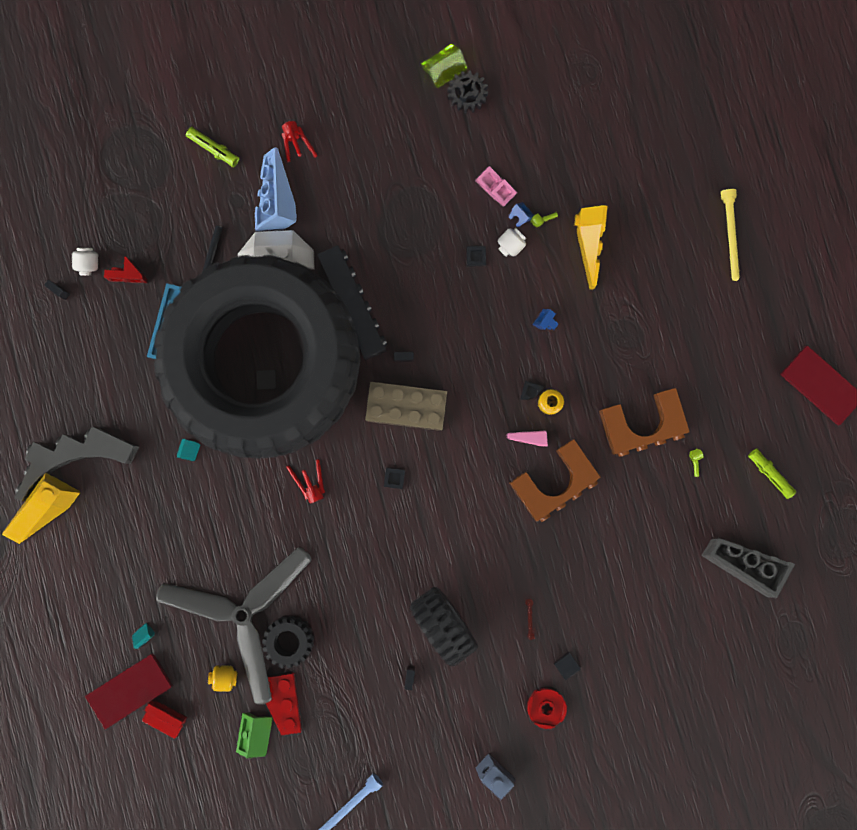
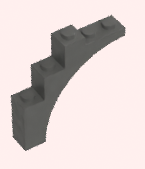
(69, 449)

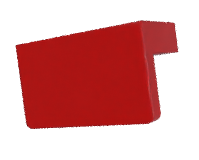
(164, 718)

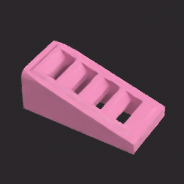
(535, 437)

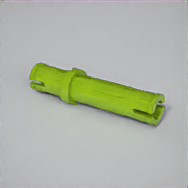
(195, 135)
(766, 466)

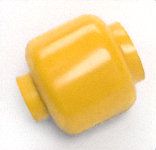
(557, 400)
(223, 678)

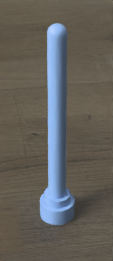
(373, 784)

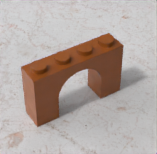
(671, 424)
(581, 476)

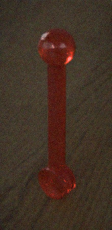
(529, 603)

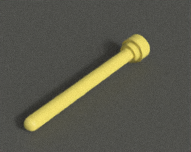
(728, 197)

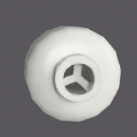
(511, 242)
(85, 261)

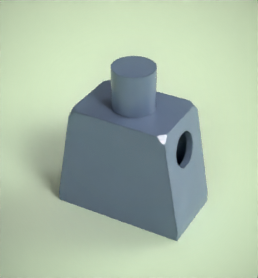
(496, 777)

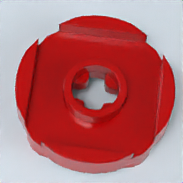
(554, 716)

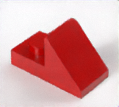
(130, 273)

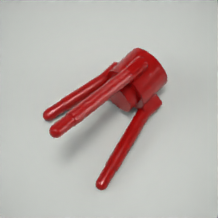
(292, 133)
(313, 492)

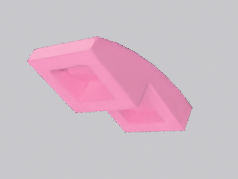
(495, 186)

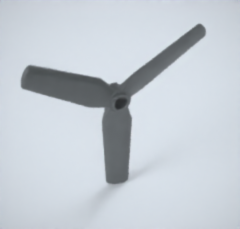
(223, 609)

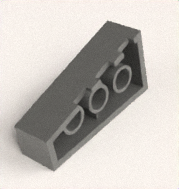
(752, 567)

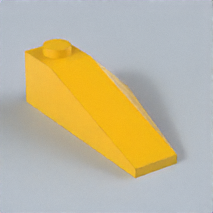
(590, 227)
(43, 505)

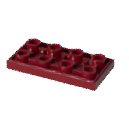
(821, 385)
(128, 691)

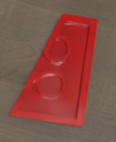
(284, 703)

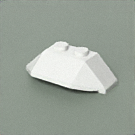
(281, 244)

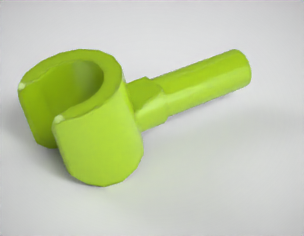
(537, 220)
(696, 455)

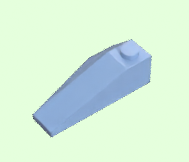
(277, 203)

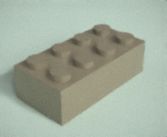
(406, 406)

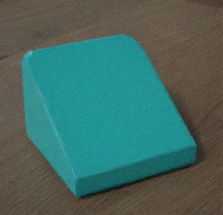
(188, 450)
(142, 636)

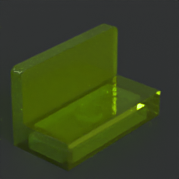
(445, 65)

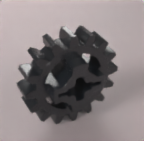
(462, 85)

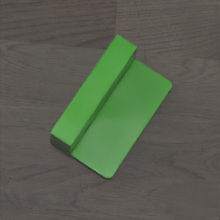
(253, 735)

